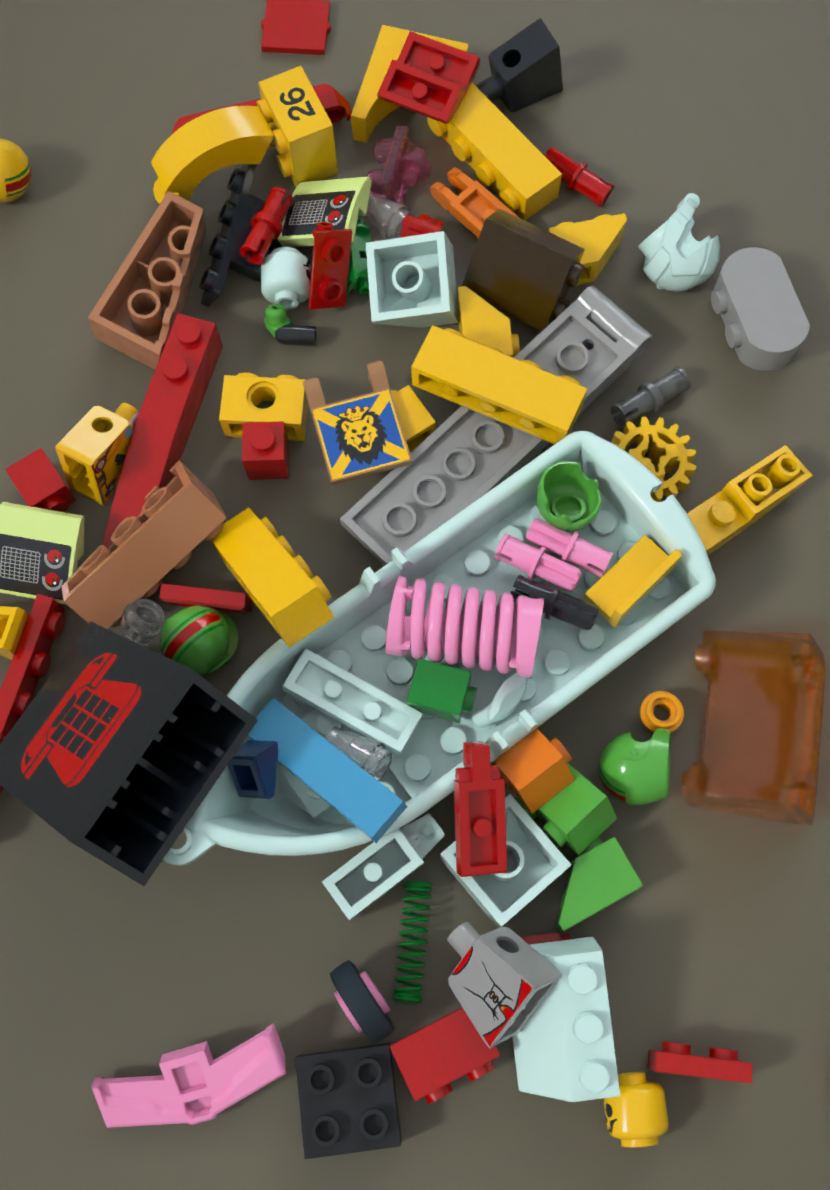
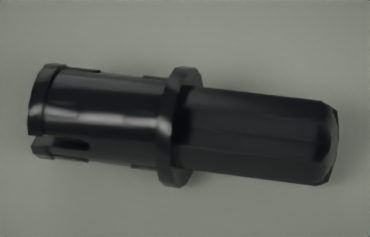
(558, 603)

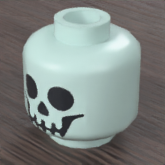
(286, 277)

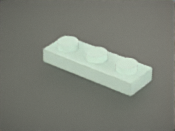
(352, 701)

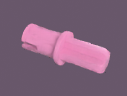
(569, 547)
(537, 563)

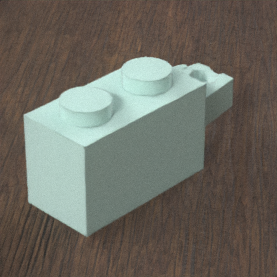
(382, 865)

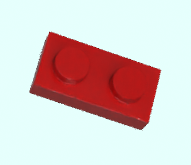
(720, 1063)

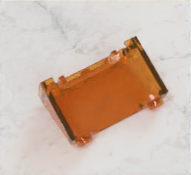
(759, 725)

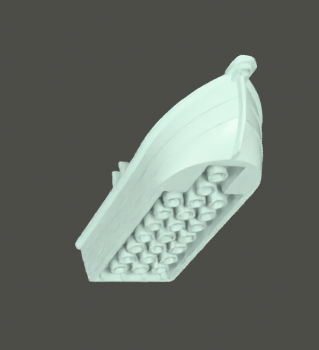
(460, 554)

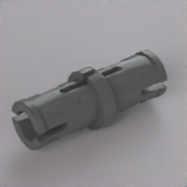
(650, 397)

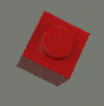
(265, 450)
(40, 482)

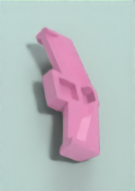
(192, 1083)

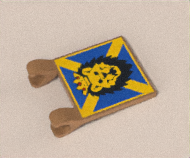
(360, 432)

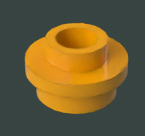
(667, 701)

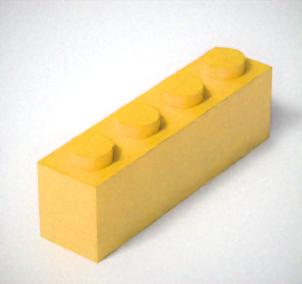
(500, 154)
(497, 385)
(273, 576)

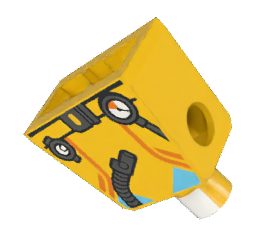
(96, 451)

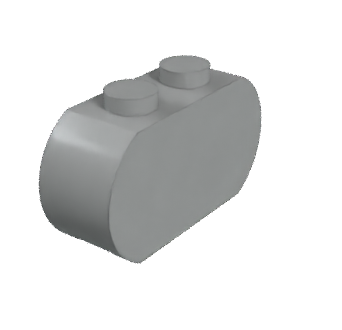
(759, 309)

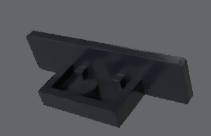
(236, 226)

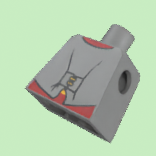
(498, 980)

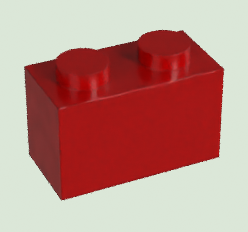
(442, 1054)

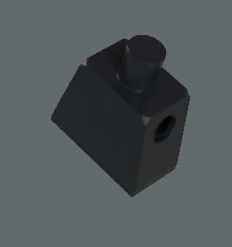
(524, 68)

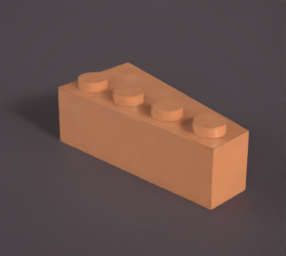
(151, 282)
(145, 549)

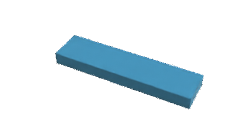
(328, 771)

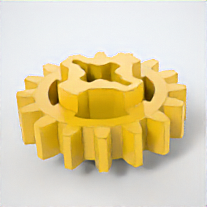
(661, 448)

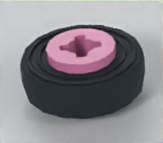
(362, 1002)

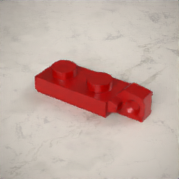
(479, 814)

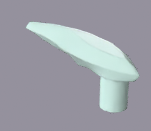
(504, 702)

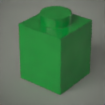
(441, 691)

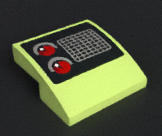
(324, 201)
(38, 550)

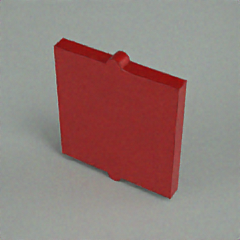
(296, 26)

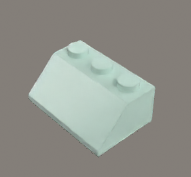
(569, 1038)

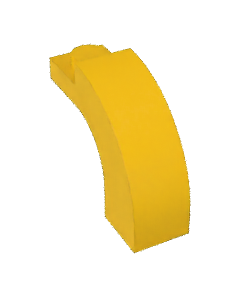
(208, 144)

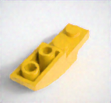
(748, 498)

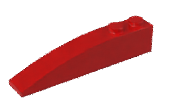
(166, 415)

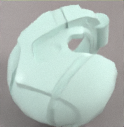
(674, 256)

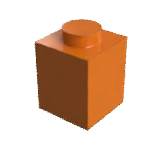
(536, 769)

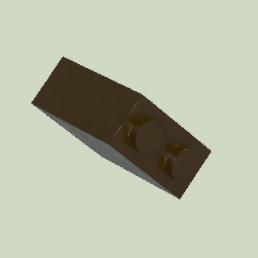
(523, 269)

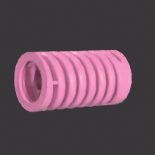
(473, 636)

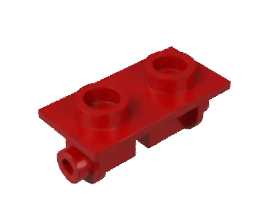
(329, 266)

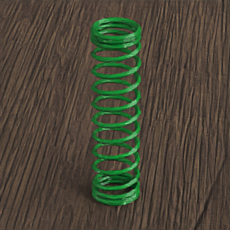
(402, 994)

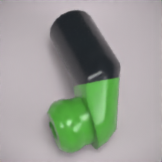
(285, 331)

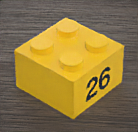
(299, 127)

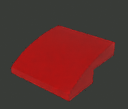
(429, 78)

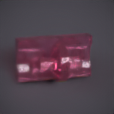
(402, 164)

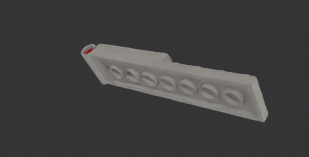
(476, 453)

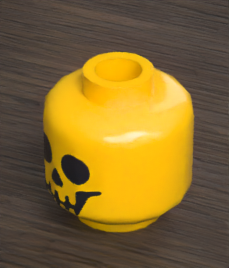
(639, 1111)

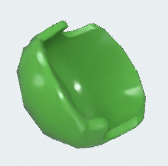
(568, 496)

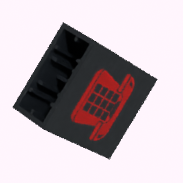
(121, 749)

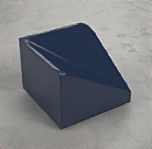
(255, 769)

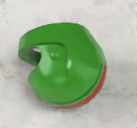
(199, 638)
(637, 770)

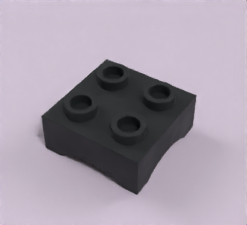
(347, 1101)

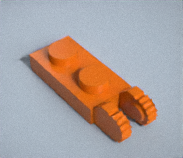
(472, 203)

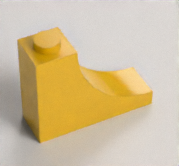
(368, 107)

